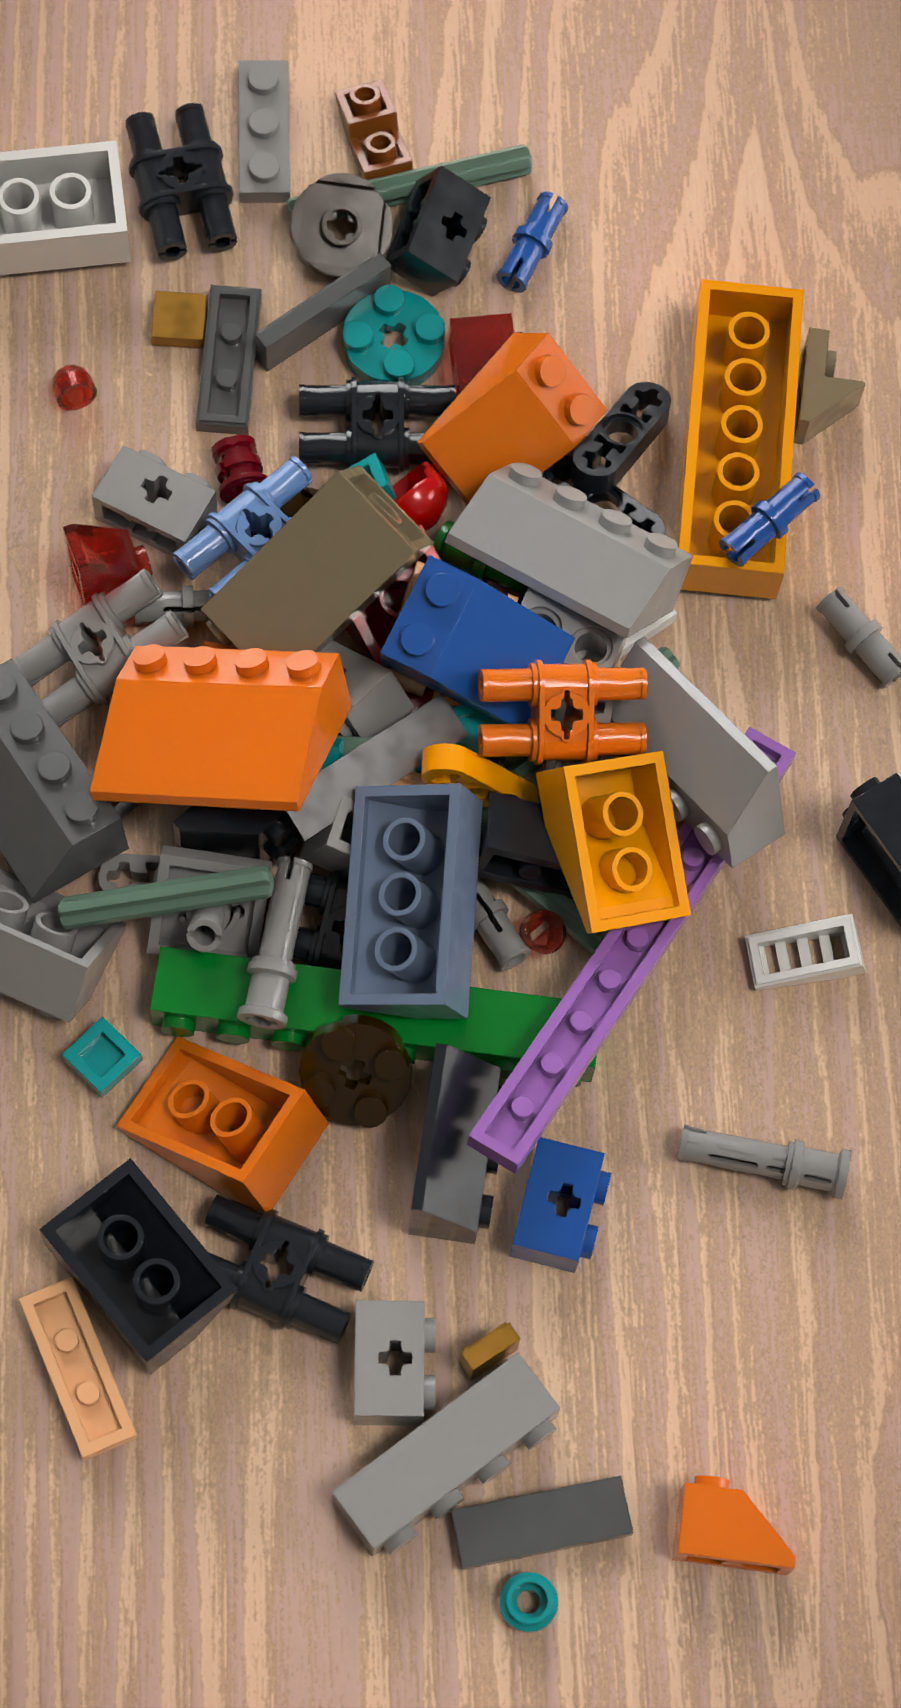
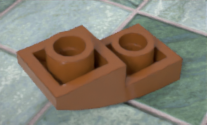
(373, 130)

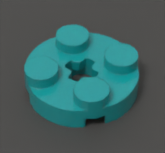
(393, 311)

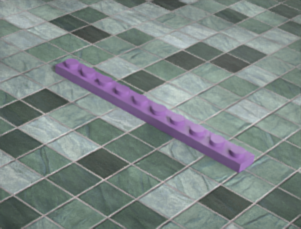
(593, 1009)

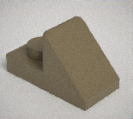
(821, 396)

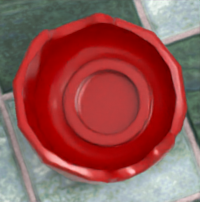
(422, 495)

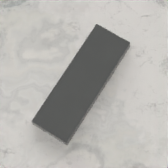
(320, 312)
(229, 360)
(541, 1522)

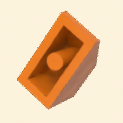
(726, 1530)

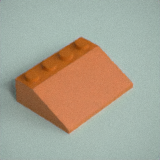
(220, 727)

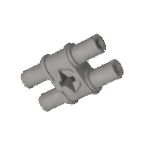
(77, 641)

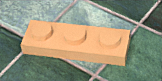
(78, 1368)

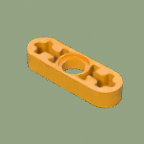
(457, 764)

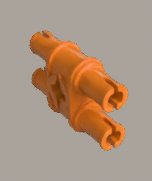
(544, 689)

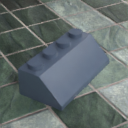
(411, 901)

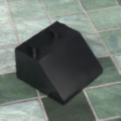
(237, 832)

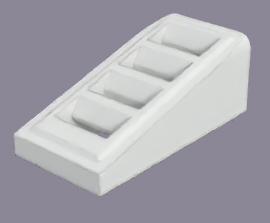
(823, 930)

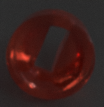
(73, 387)
(547, 941)

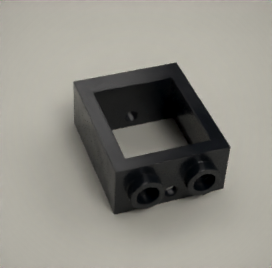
(873, 837)

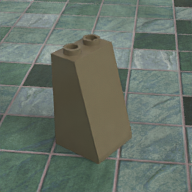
(318, 569)

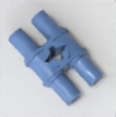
(252, 511)

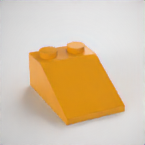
(616, 840)

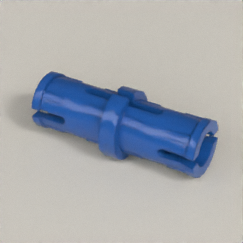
(532, 242)
(769, 519)

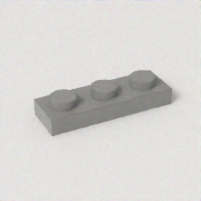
(264, 131)

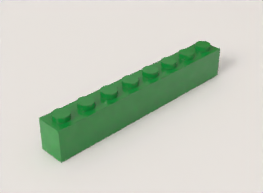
(207, 989)

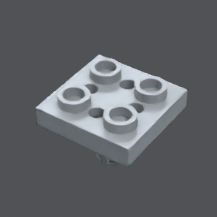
(209, 928)

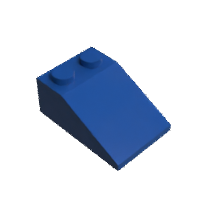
(464, 625)

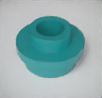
(534, 1584)

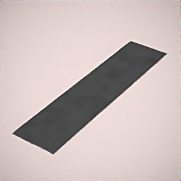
(377, 762)

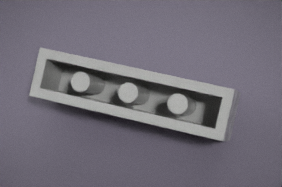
(446, 1455)

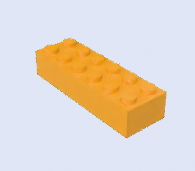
(737, 429)

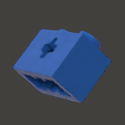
(556, 1172)

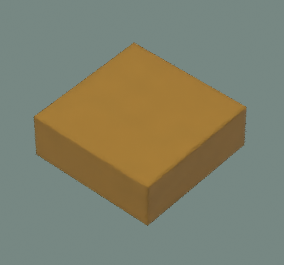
(179, 319)
(489, 1350)

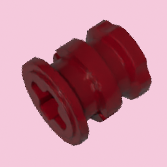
(236, 465)

